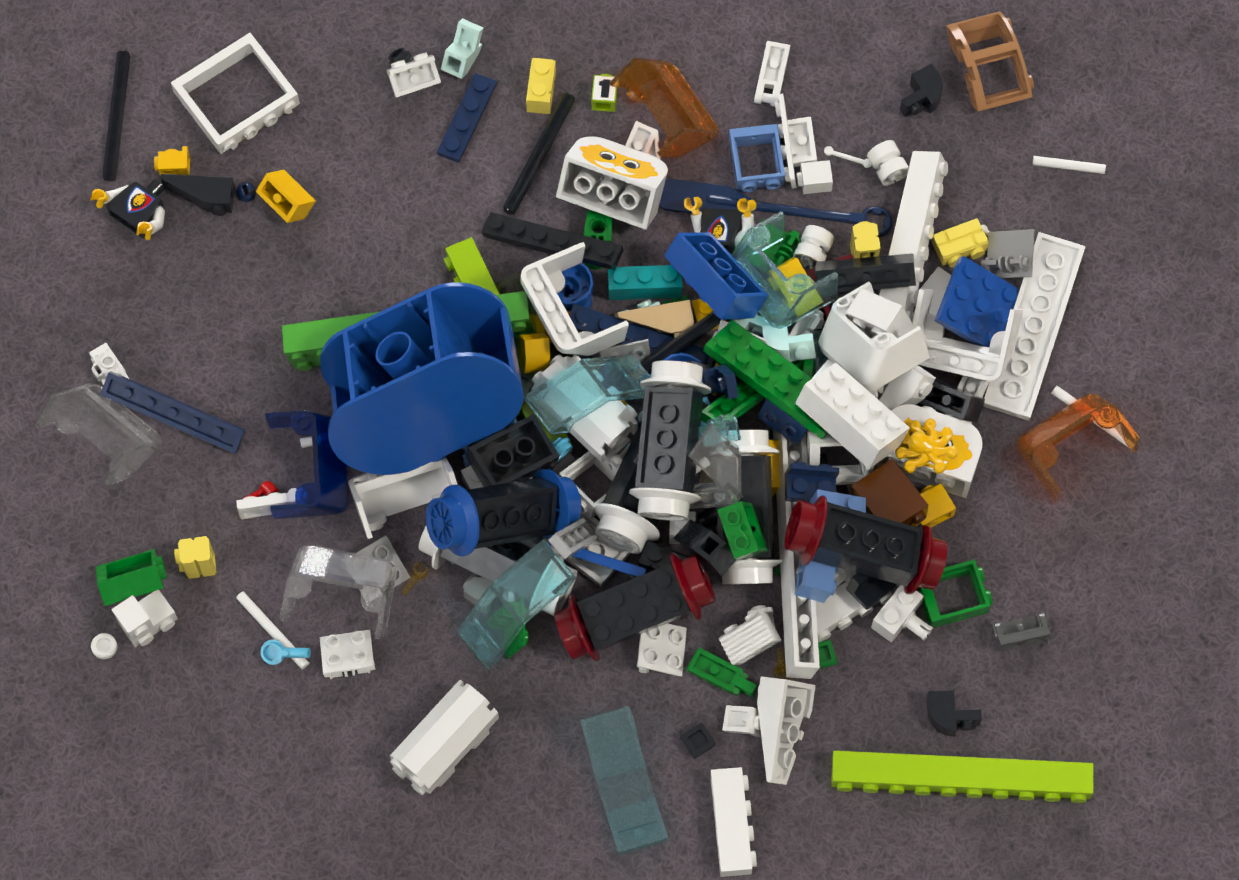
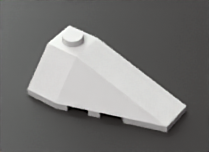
(781, 711)

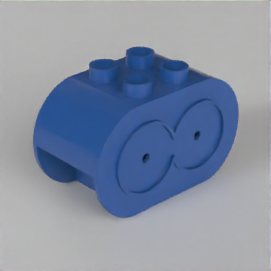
(422, 379)

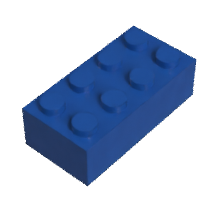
(715, 275)

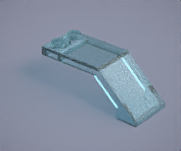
(585, 389)
(514, 601)
(623, 780)

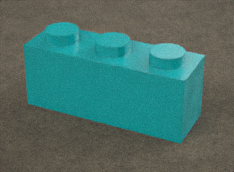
(644, 282)

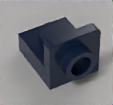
(721, 380)

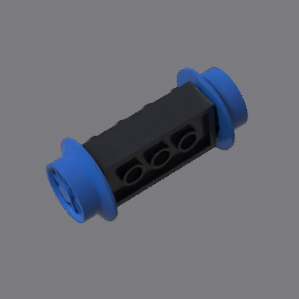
(502, 512)

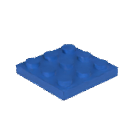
(976, 303)

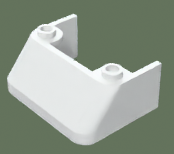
(542, 283)
(965, 357)
(869, 360)
(386, 495)

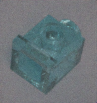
(726, 425)

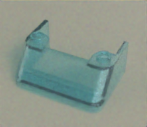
(787, 298)

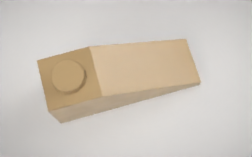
(663, 318)

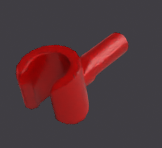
(266, 488)

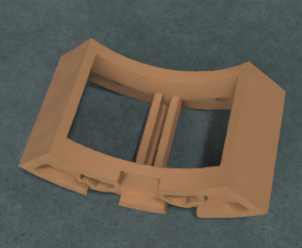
(981, 29)

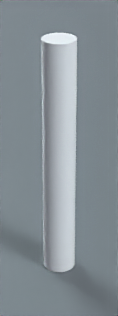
(1069, 164)

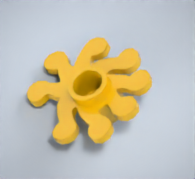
(926, 447)

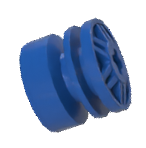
(578, 287)

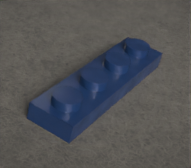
(467, 117)

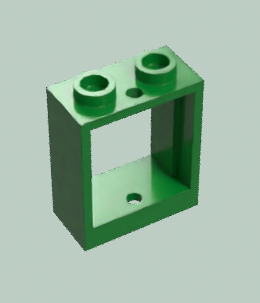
(737, 524)
(130, 576)
(983, 596)

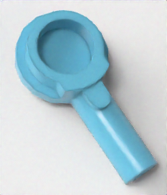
(562, 447)
(274, 652)

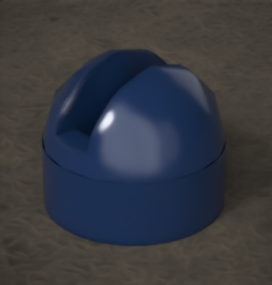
(240, 192)

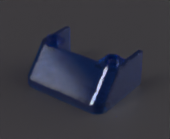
(330, 488)

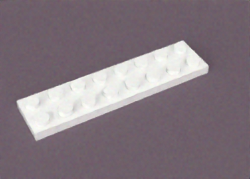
(1043, 307)

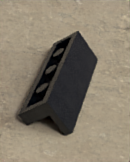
(880, 271)
(868, 589)

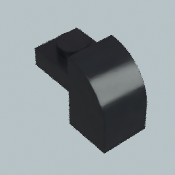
(928, 91)
(944, 716)

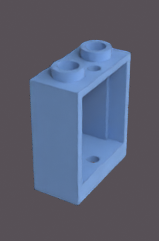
(755, 136)

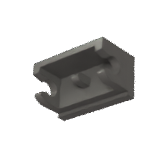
(1021, 632)

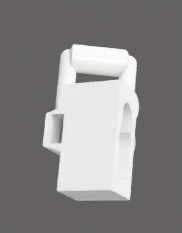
(105, 361)

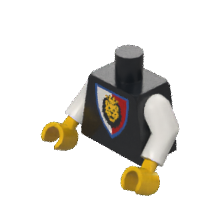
(134, 207)
(724, 224)

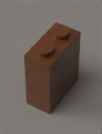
(891, 495)

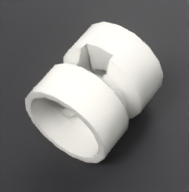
(888, 162)
(813, 246)

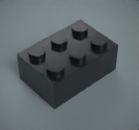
(513, 453)

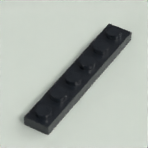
(550, 240)

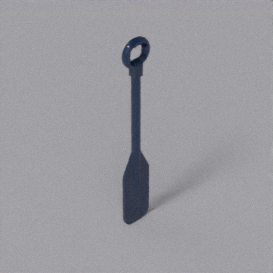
(725, 197)

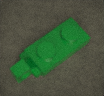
(720, 673)

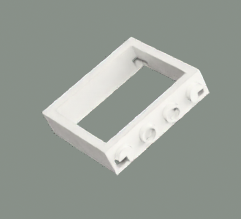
(218, 63)

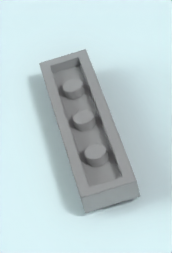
(573, 538)

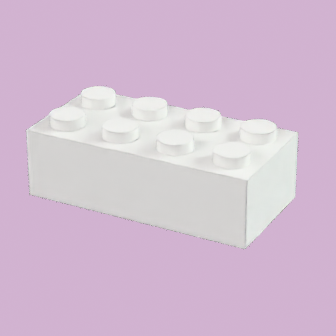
(852, 415)

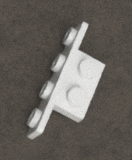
(798, 139)

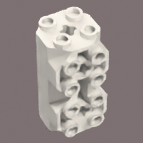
(603, 430)
(444, 738)

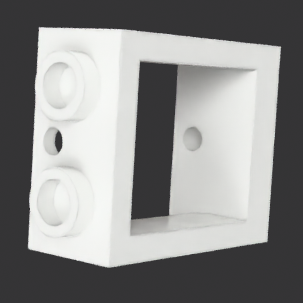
(608, 467)
(847, 473)

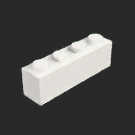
(839, 611)
(731, 822)

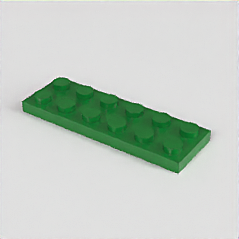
(762, 370)

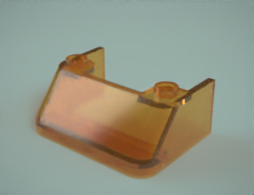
(671, 103)
(1038, 443)

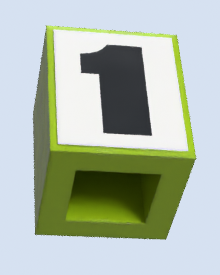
(603, 94)

